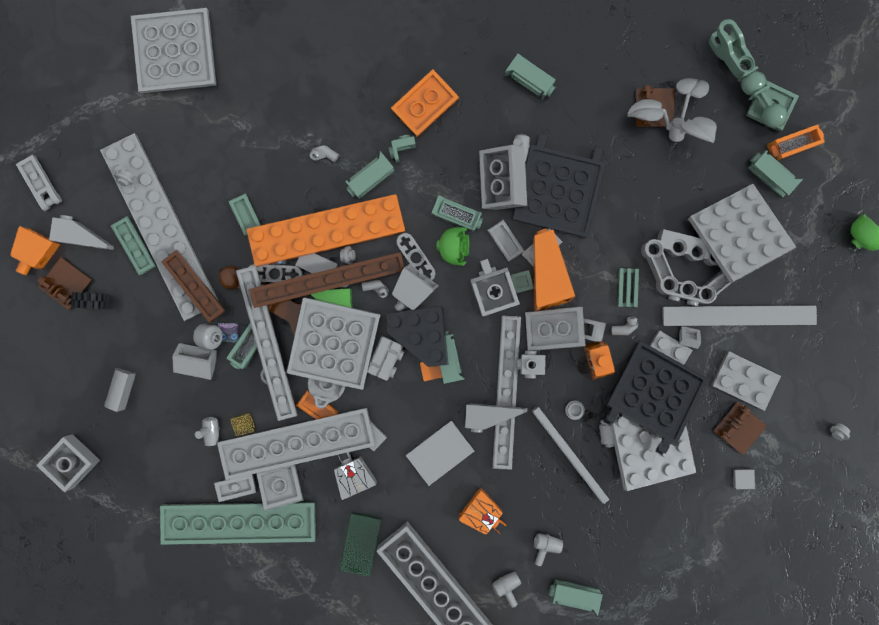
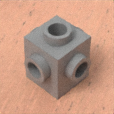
(537, 368)

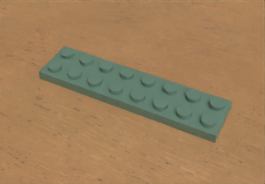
(236, 523)

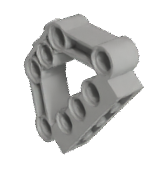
(662, 271)

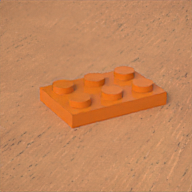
(425, 103)

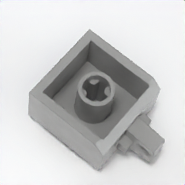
(499, 280)

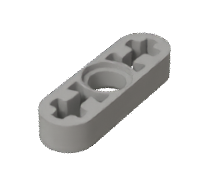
(412, 242)
(289, 269)

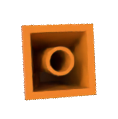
(550, 274)

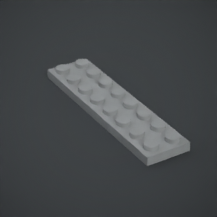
(296, 443)

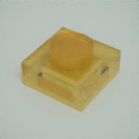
(242, 424)

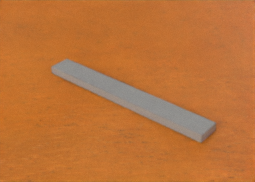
(739, 315)
(267, 347)
(506, 390)

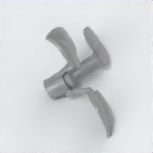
(699, 127)

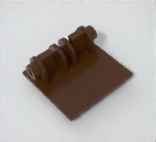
(663, 95)
(62, 281)
(740, 428)

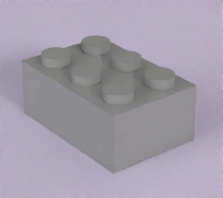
(503, 177)

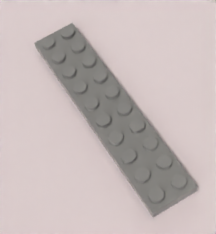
(154, 216)

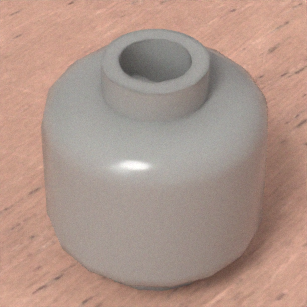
(207, 336)

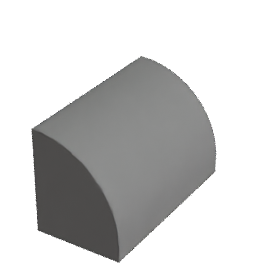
(194, 361)
(119, 390)

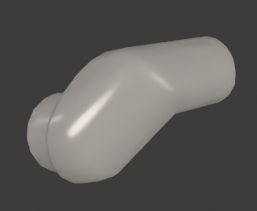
(376, 285)

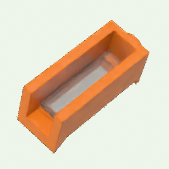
(796, 142)

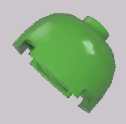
(865, 233)
(454, 246)

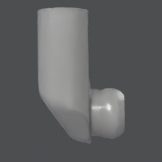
(323, 152)
(627, 329)

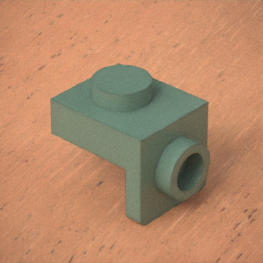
(403, 143)

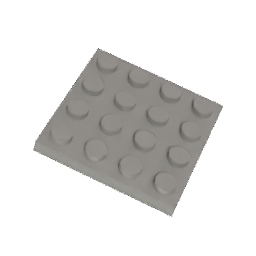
(173, 50)
(741, 233)
(333, 343)
(639, 461)

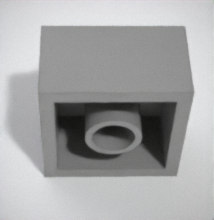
(68, 463)

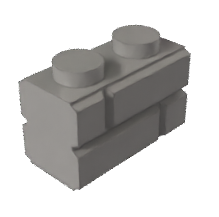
(385, 358)

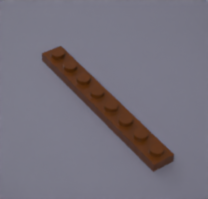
(326, 280)

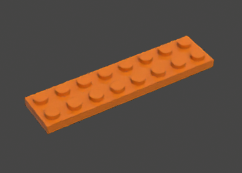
(325, 230)

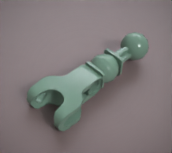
(753, 83)

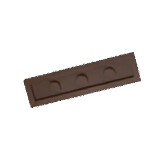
(193, 286)

